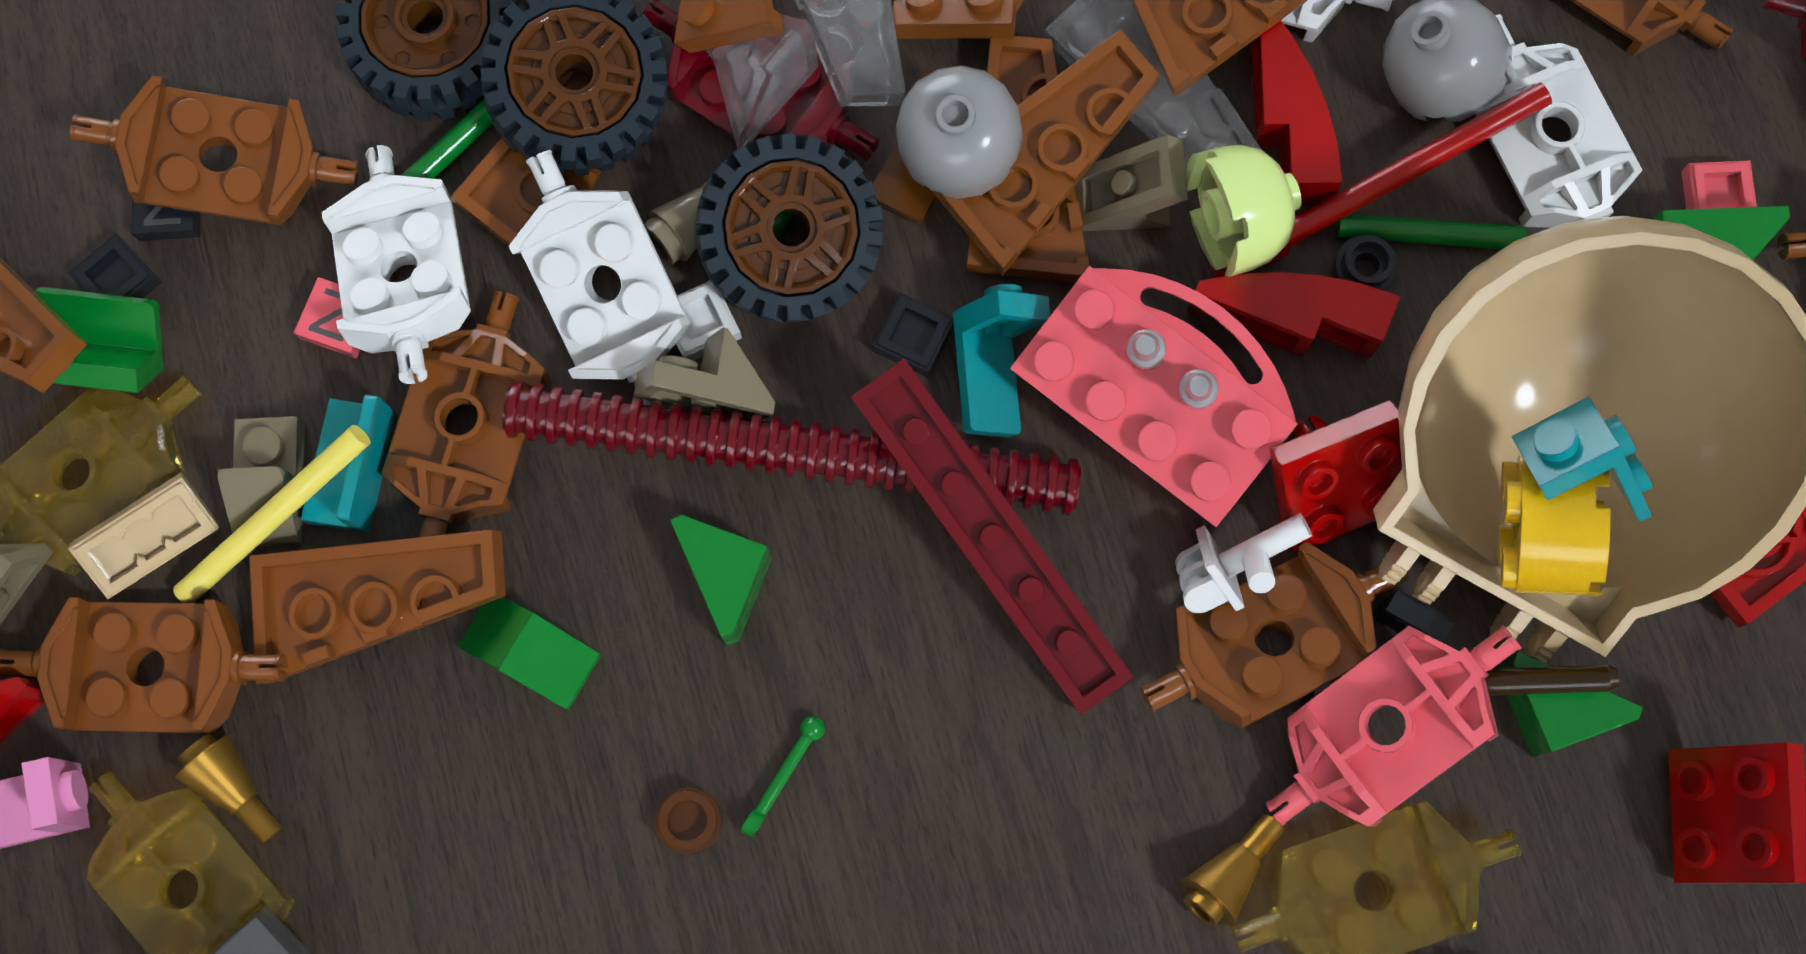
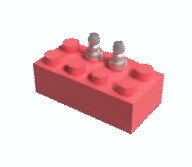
(1160, 387)

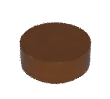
(688, 821)

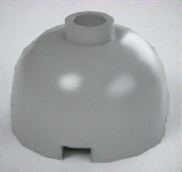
(1446, 59)
(959, 132)

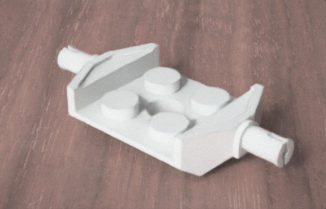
(1553, 177)
(375, 233)
(564, 248)

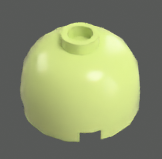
(1244, 206)

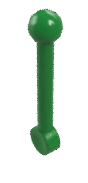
(811, 729)

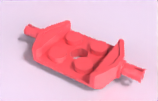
(1444, 714)

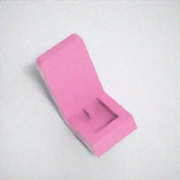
(43, 801)

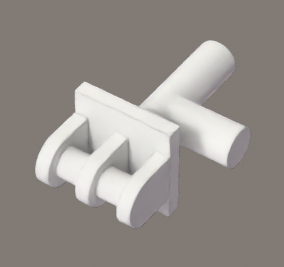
(1210, 574)

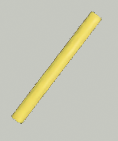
(272, 514)

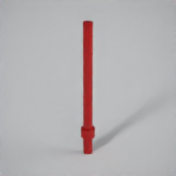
(1413, 166)

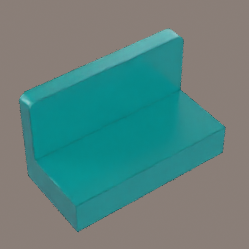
(352, 494)

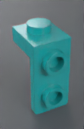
(987, 353)
(1580, 446)

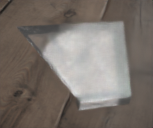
(763, 75)

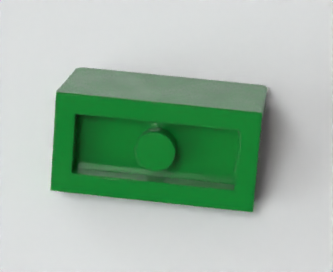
(120, 338)

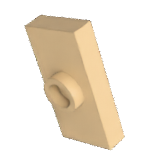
(143, 535)

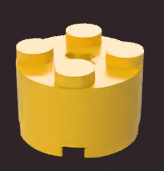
(1554, 542)

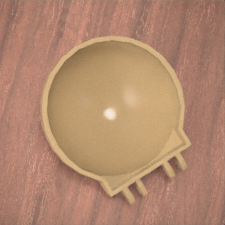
(1654, 327)

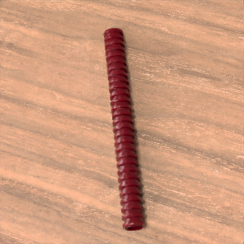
(762, 443)

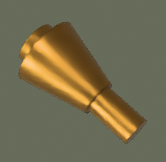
(221, 777)
(1222, 884)

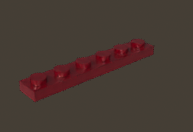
(992, 536)

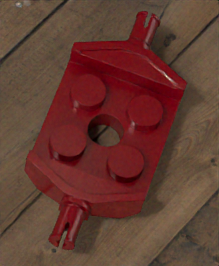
(809, 111)

